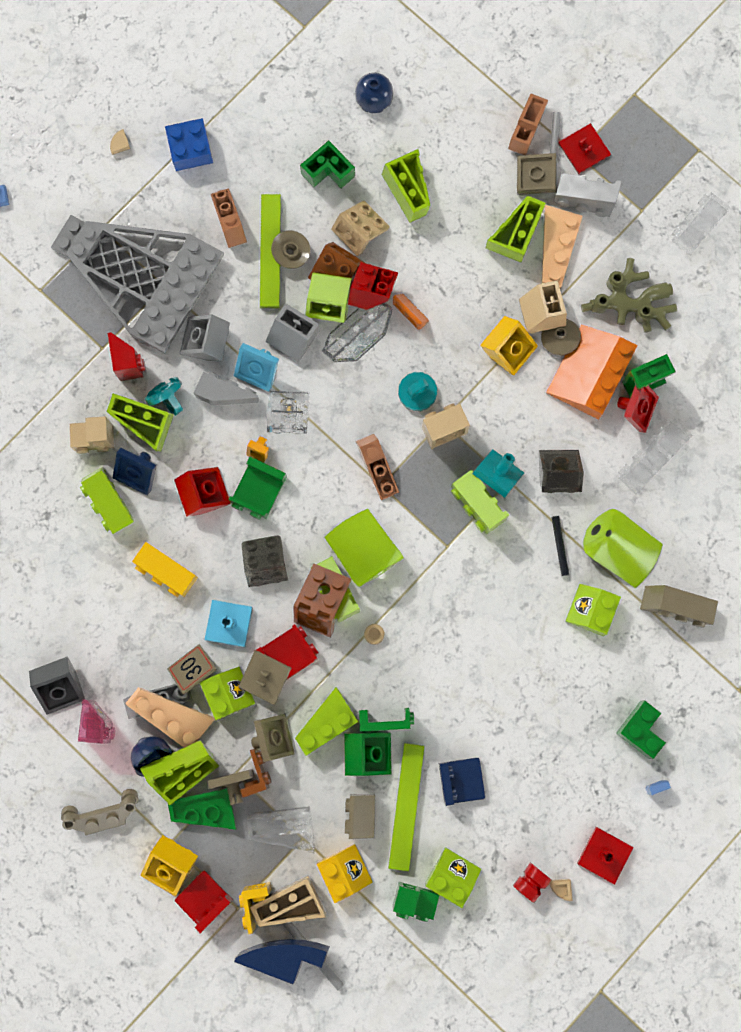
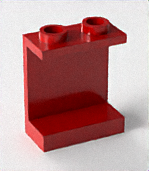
(291, 650)

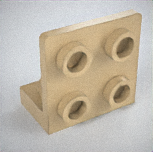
(359, 226)

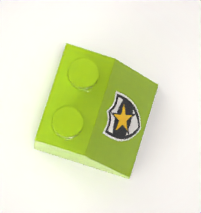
(593, 609)
(225, 695)
(453, 877)

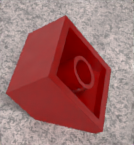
(125, 360)
(202, 491)

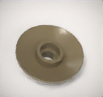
(294, 241)
(561, 344)

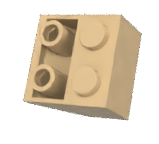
(543, 308)

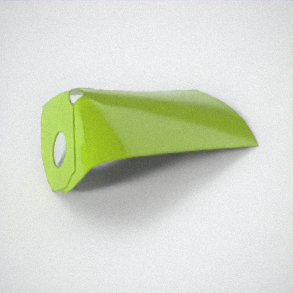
(363, 547)
(627, 551)

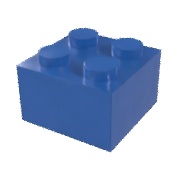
(189, 144)

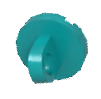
(417, 391)
(165, 393)

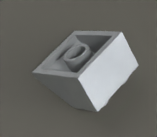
(205, 337)

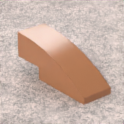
(527, 124)

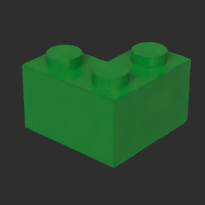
(327, 162)
(636, 730)
(415, 901)

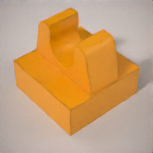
(258, 449)

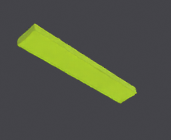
(268, 266)
(406, 807)

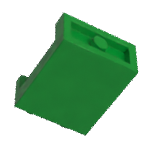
(390, 725)

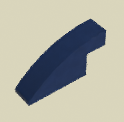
(283, 957)

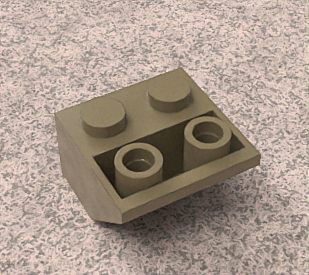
(361, 816)

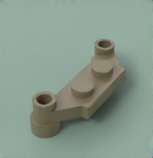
(102, 818)

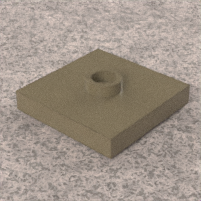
(536, 173)

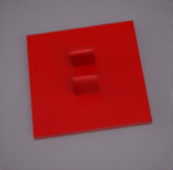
(584, 148)

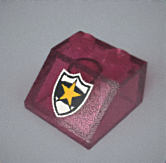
(95, 724)

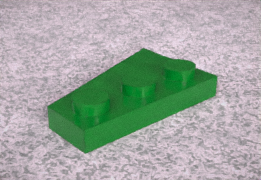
(204, 809)

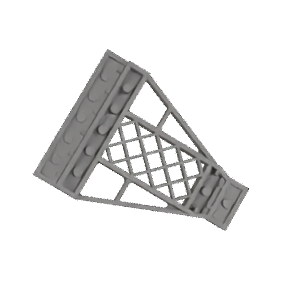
(174, 294)

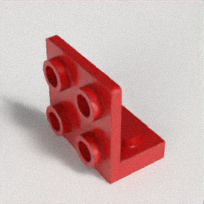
(203, 900)

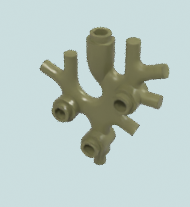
(624, 304)

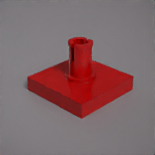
(639, 407)
(605, 855)

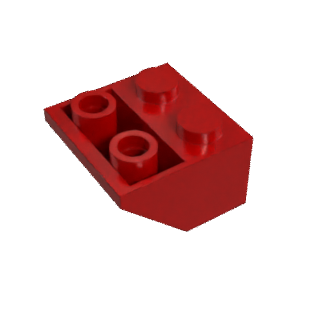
(371, 286)

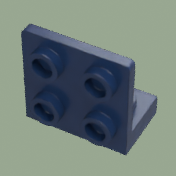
(461, 781)

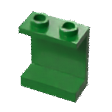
(650, 373)
(258, 489)

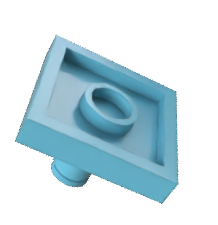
(256, 367)
(228, 623)

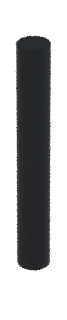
(560, 546)

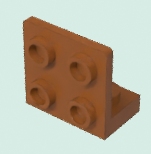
(336, 261)
(264, 777)

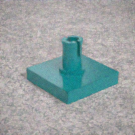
(499, 472)

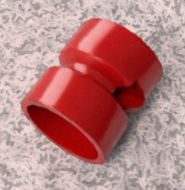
(532, 882)

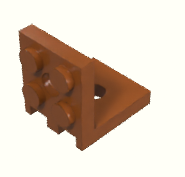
(319, 610)

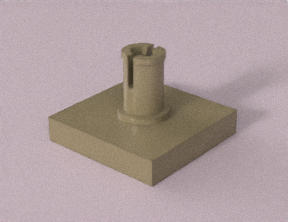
(273, 738)
(232, 783)

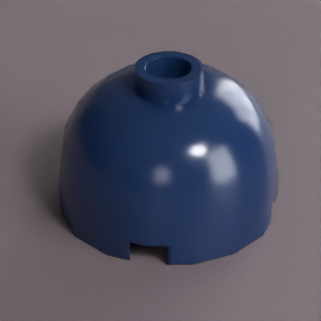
(374, 92)
(147, 751)

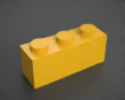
(164, 570)

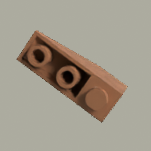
(228, 218)
(377, 466)

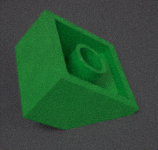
(367, 754)

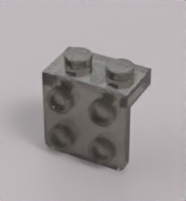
(264, 561)

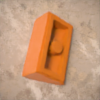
(410, 311)

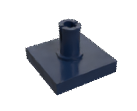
(134, 470)

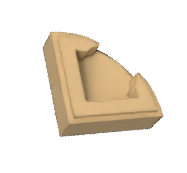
(119, 143)
(562, 888)

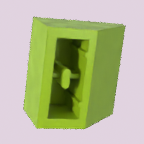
(328, 297)

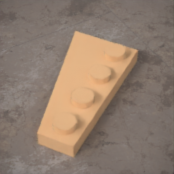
(559, 238)
(175, 720)

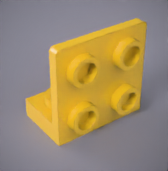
(258, 893)

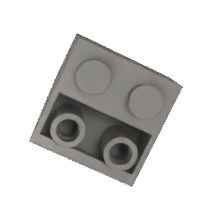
(292, 332)

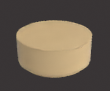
(374, 634)

